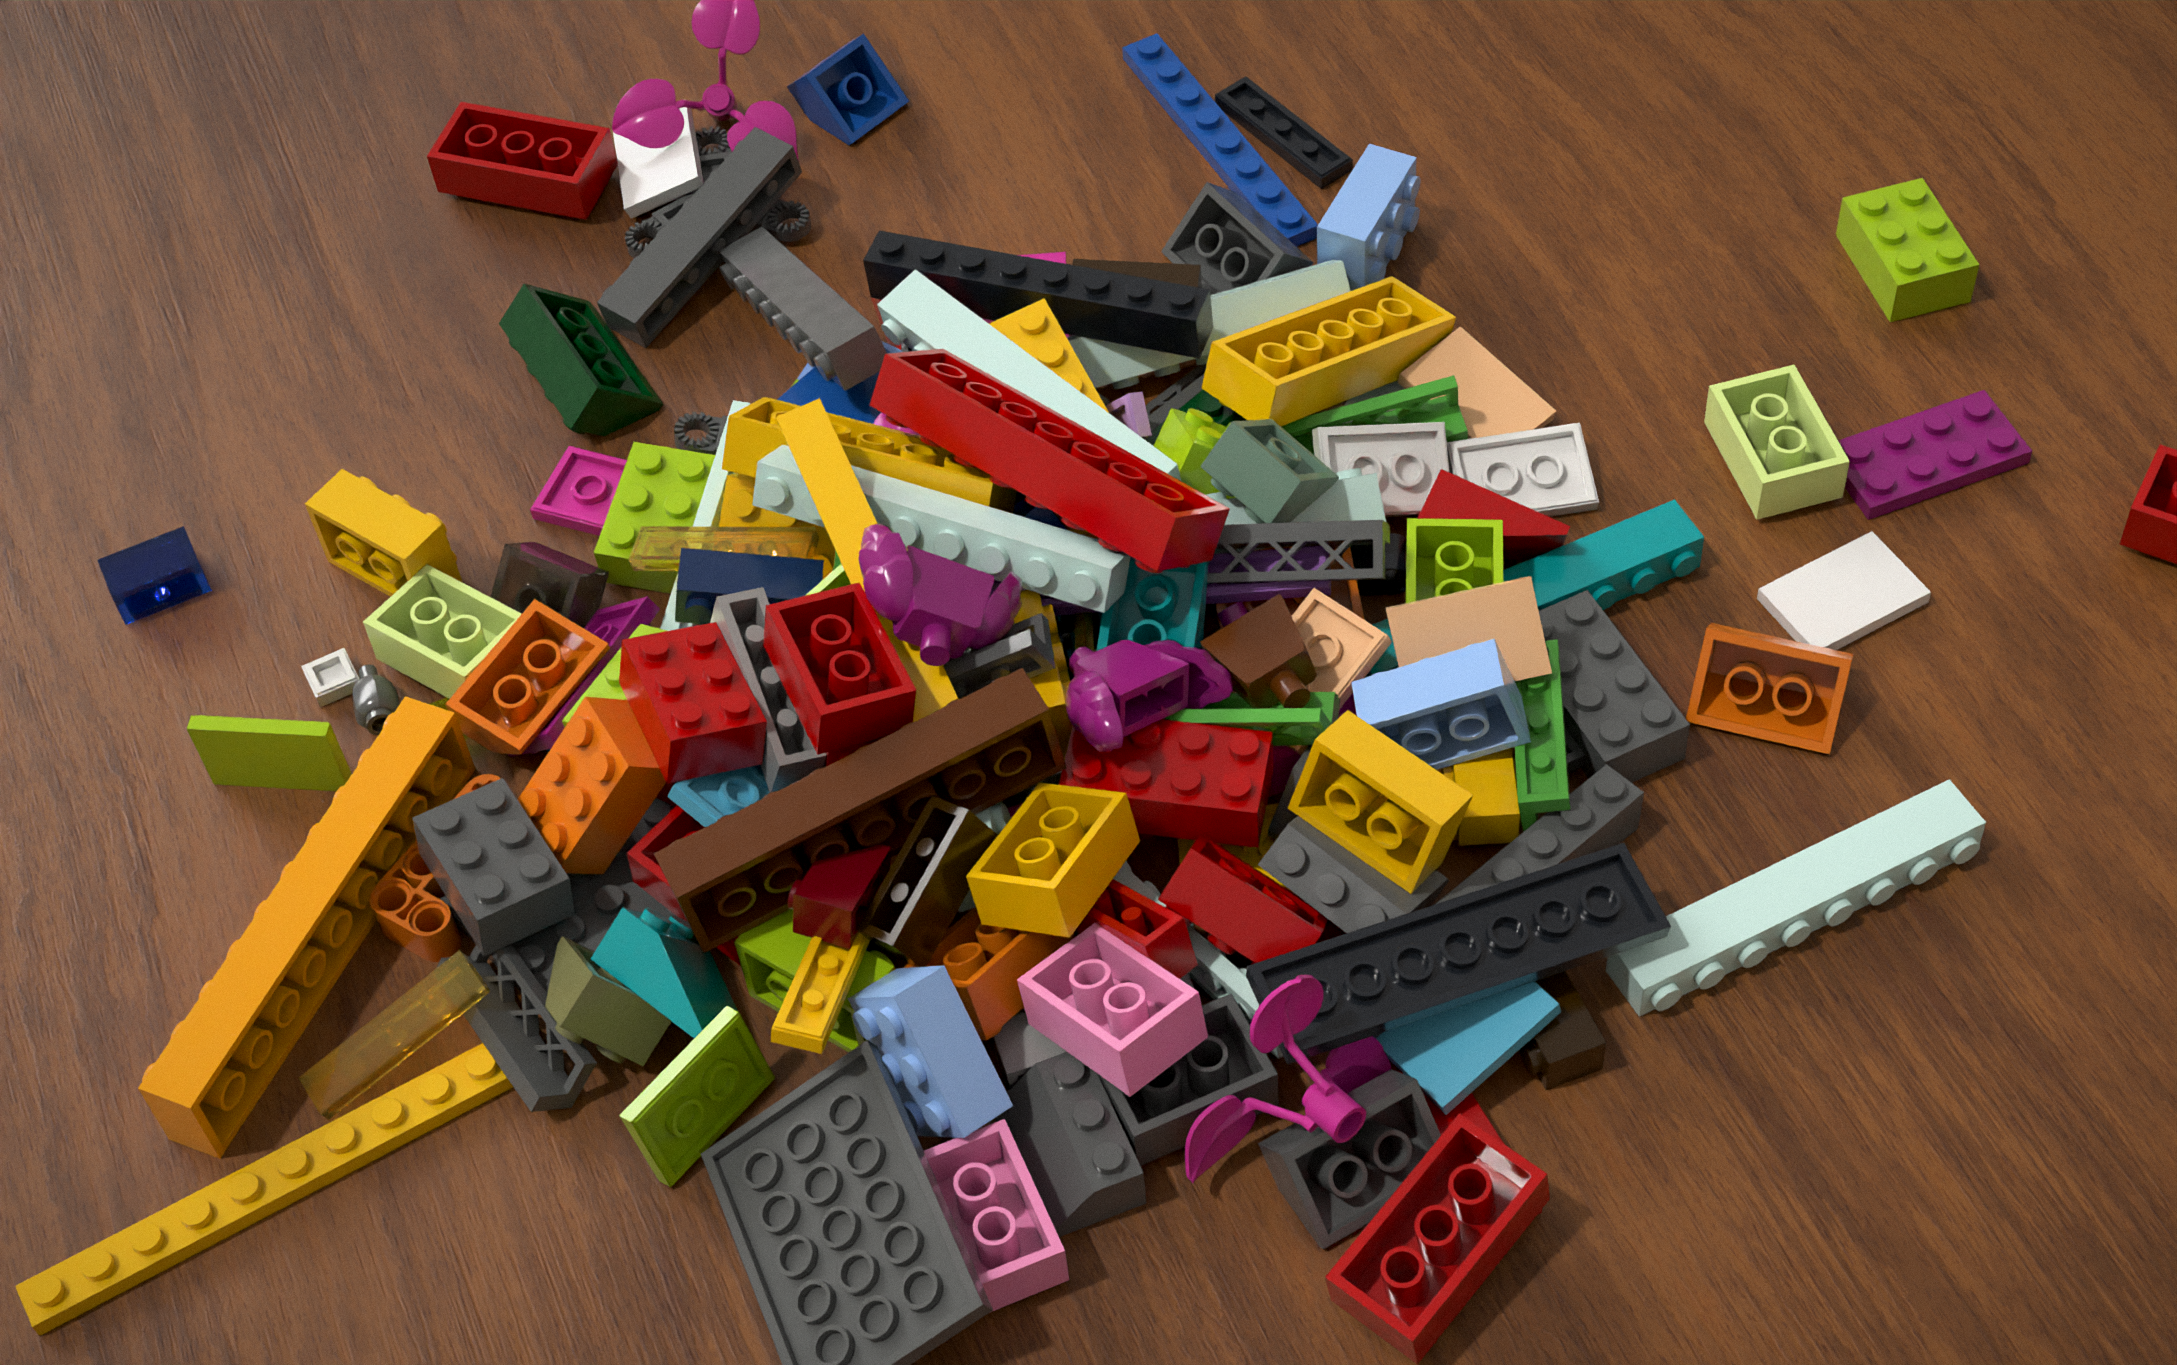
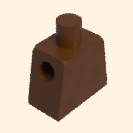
(1265, 656)

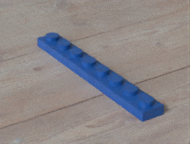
(1217, 138)

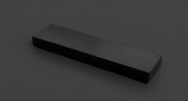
(1284, 132)

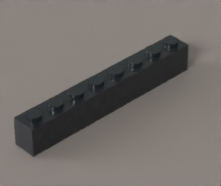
(1082, 299)

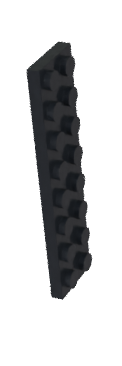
(1468, 948)

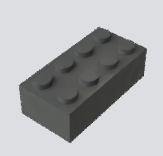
(1610, 695)

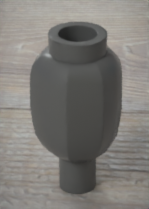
(373, 699)

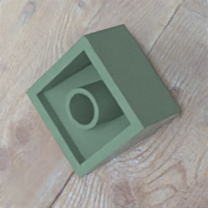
(1267, 471)

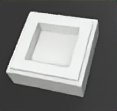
(331, 677)

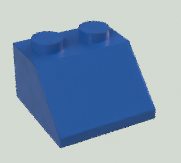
(849, 91)

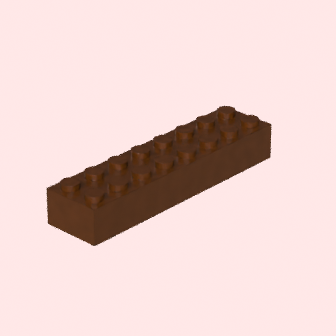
(963, 753)

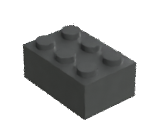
(493, 866)
(1221, 1065)

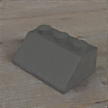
(1231, 242)
(1340, 882)
(1073, 1144)
(1347, 1183)

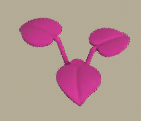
(650, 109)
(1326, 1101)

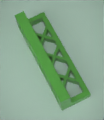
(1411, 406)
(1288, 725)
(1543, 761)

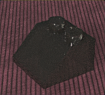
(551, 577)

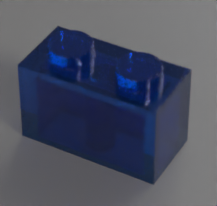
(154, 575)

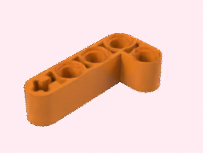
(410, 902)

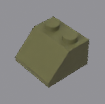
(600, 1008)

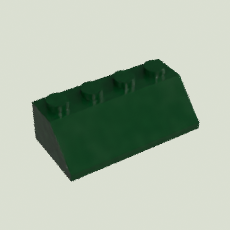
(577, 361)

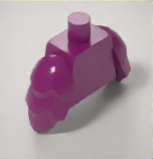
(934, 598)
(1139, 685)

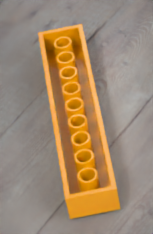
(303, 932)

